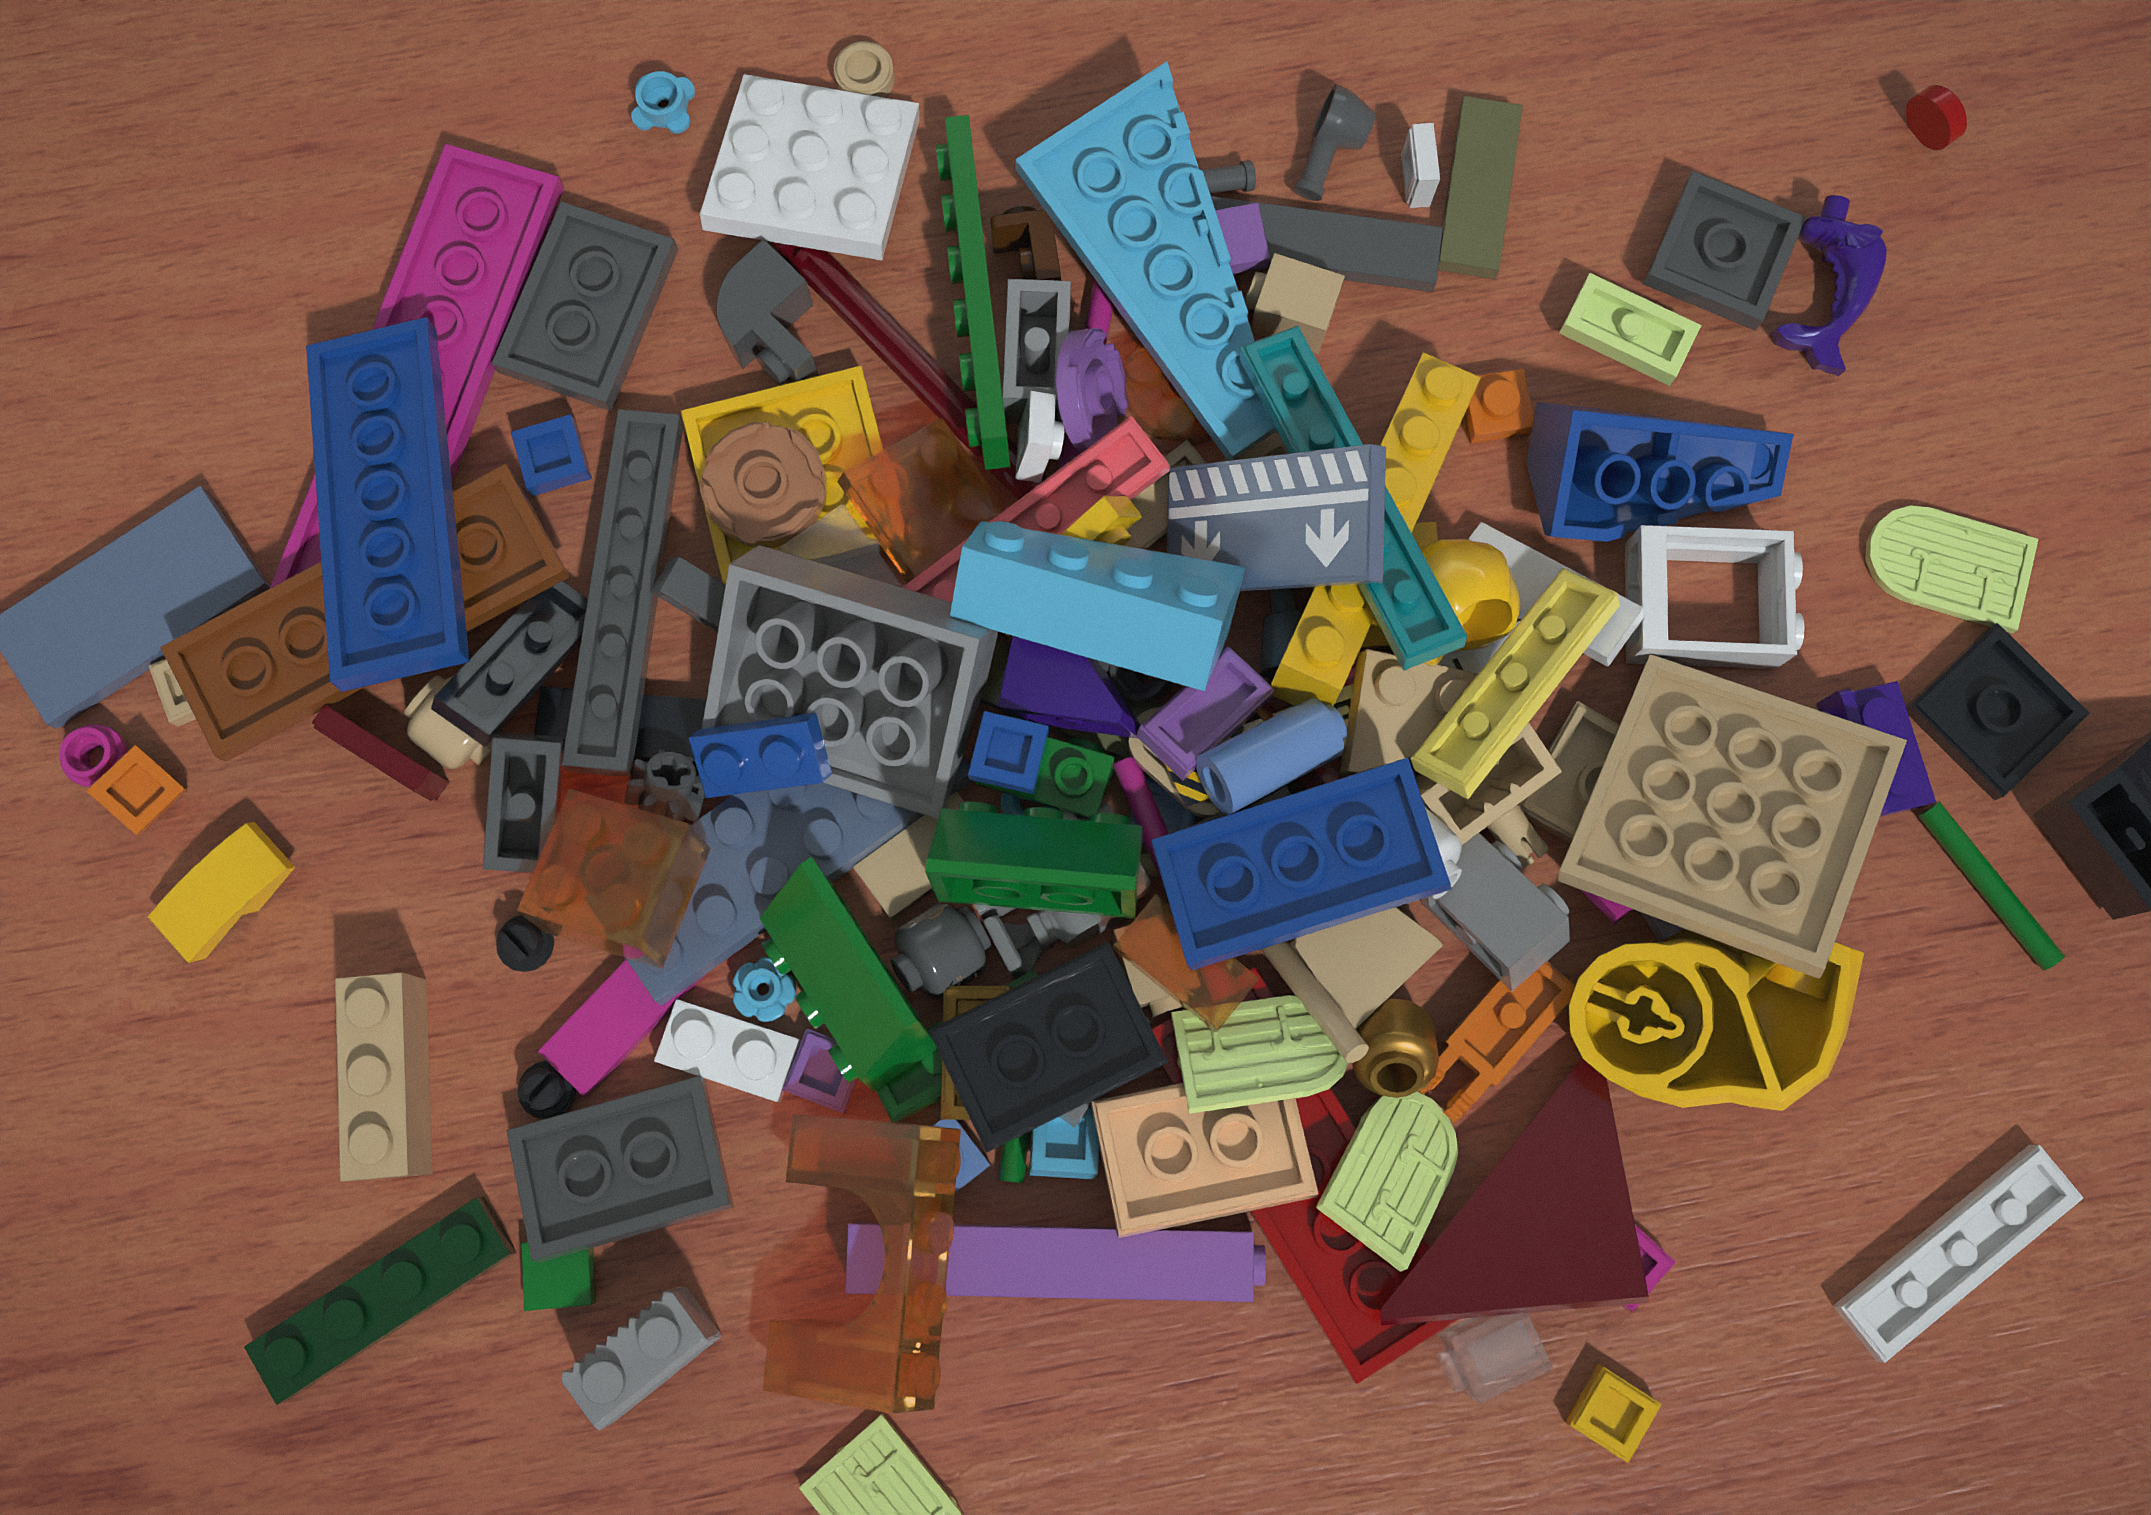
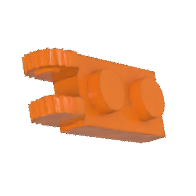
(1500, 1033)

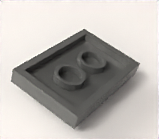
(585, 306)
(619, 1169)

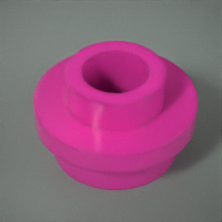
(80, 744)

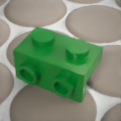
(1069, 778)

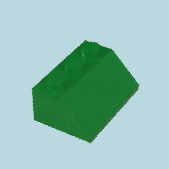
(1036, 860)
(843, 980)

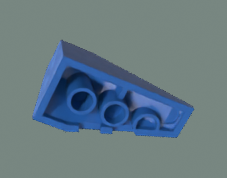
(1621, 470)

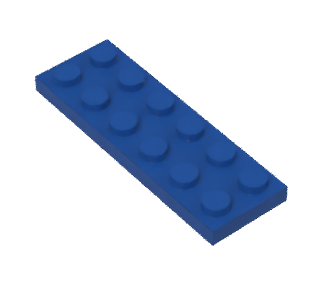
(385, 506)

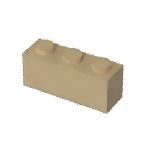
(383, 1077)

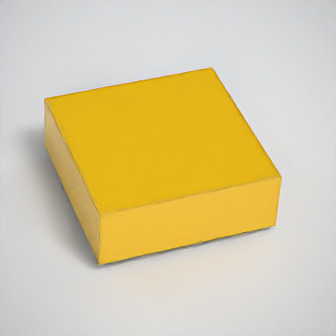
(1613, 1413)

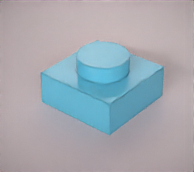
(1065, 1150)

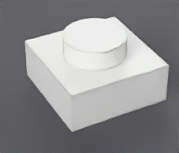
(1038, 437)

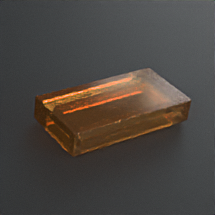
(1156, 951)

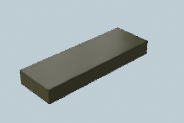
(1479, 187)

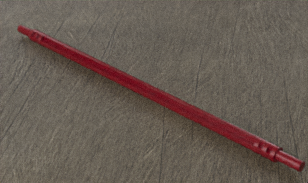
(930, 385)

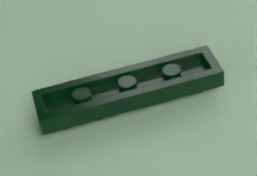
(379, 1300)

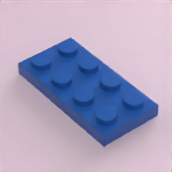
(1300, 864)

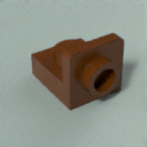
(1033, 236)

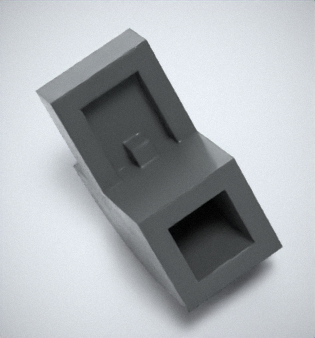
(758, 306)

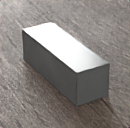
(691, 591)

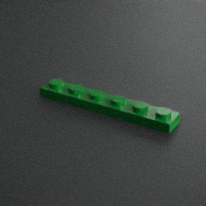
(974, 312)

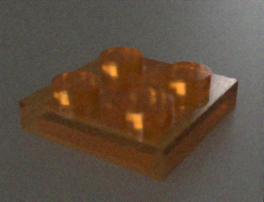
(921, 497)

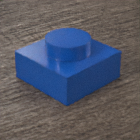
(551, 455)
(1008, 752)

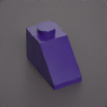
(1063, 691)

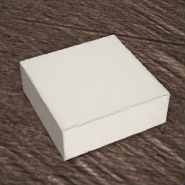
(1420, 165)

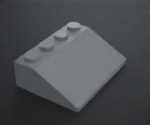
(868, 657)

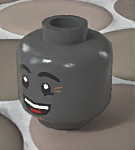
(940, 949)

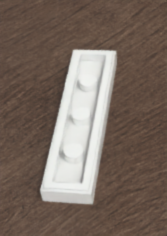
(1957, 1252)

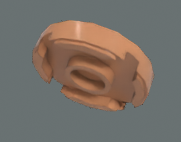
(763, 484)

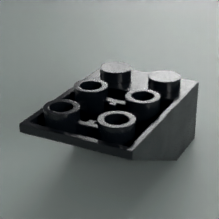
(2106, 830)

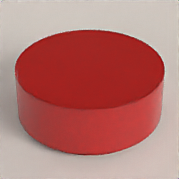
(1936, 117)

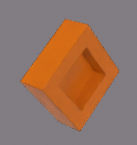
(1500, 407)
(136, 790)

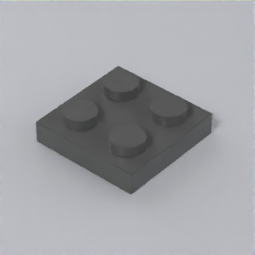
(1724, 250)

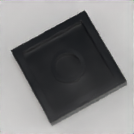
(1996, 711)

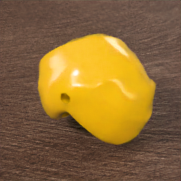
(1477, 587)

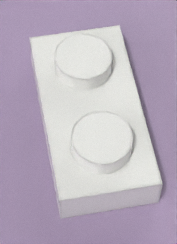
(727, 1050)

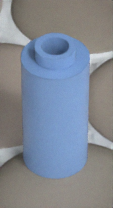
(1271, 754)

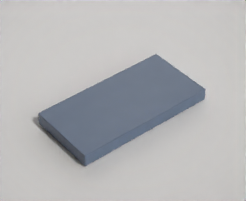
(123, 603)

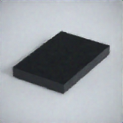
(1047, 1046)

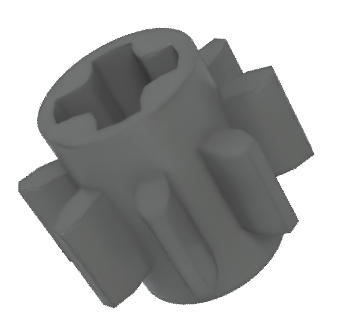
(666, 786)

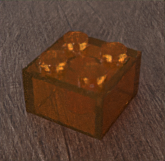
(615, 878)

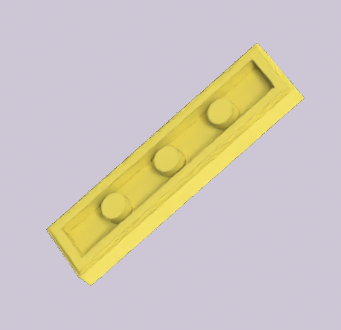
(1515, 683)

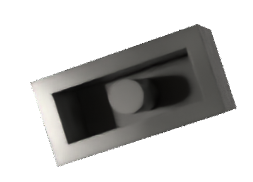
(522, 799)

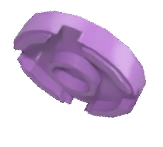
(1089, 386)

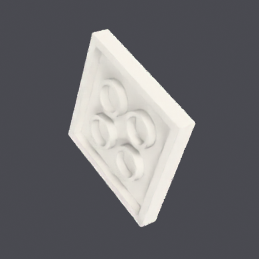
(811, 167)

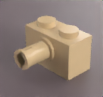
(1495, 801)

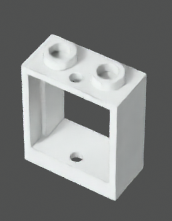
(1778, 578)

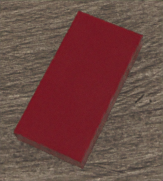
(379, 753)

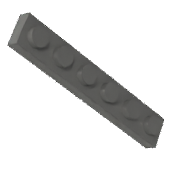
(619, 602)

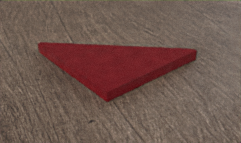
(1543, 1225)

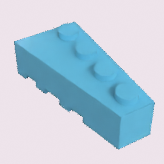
(1099, 599)

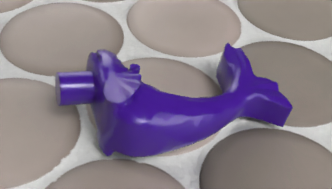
(1858, 262)

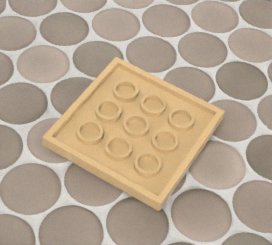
(1733, 814)

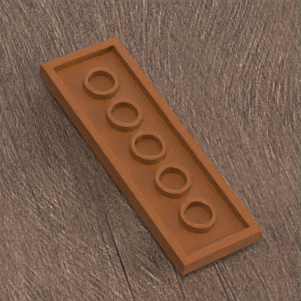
(269, 656)

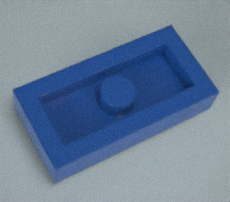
(761, 755)

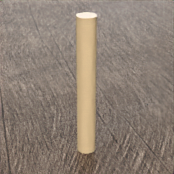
(1317, 1001)

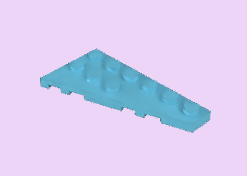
(1149, 234)

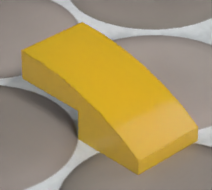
(219, 890)

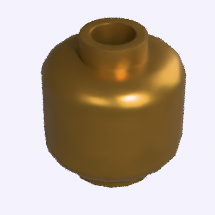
(1400, 1049)

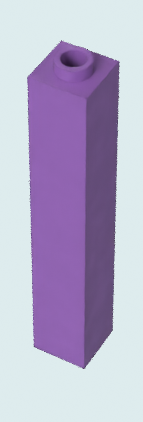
(1080, 1263)

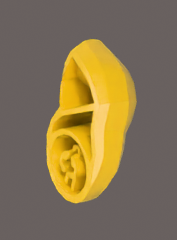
(1711, 1023)

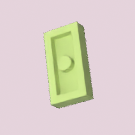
(1630, 329)

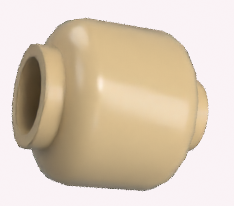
(438, 736)

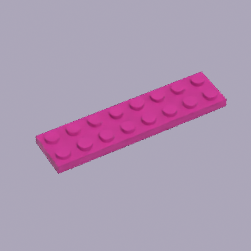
(466, 276)

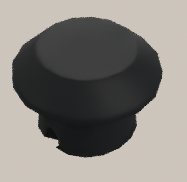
(523, 945)
(545, 1091)

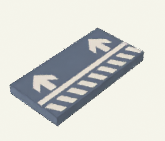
(1284, 516)

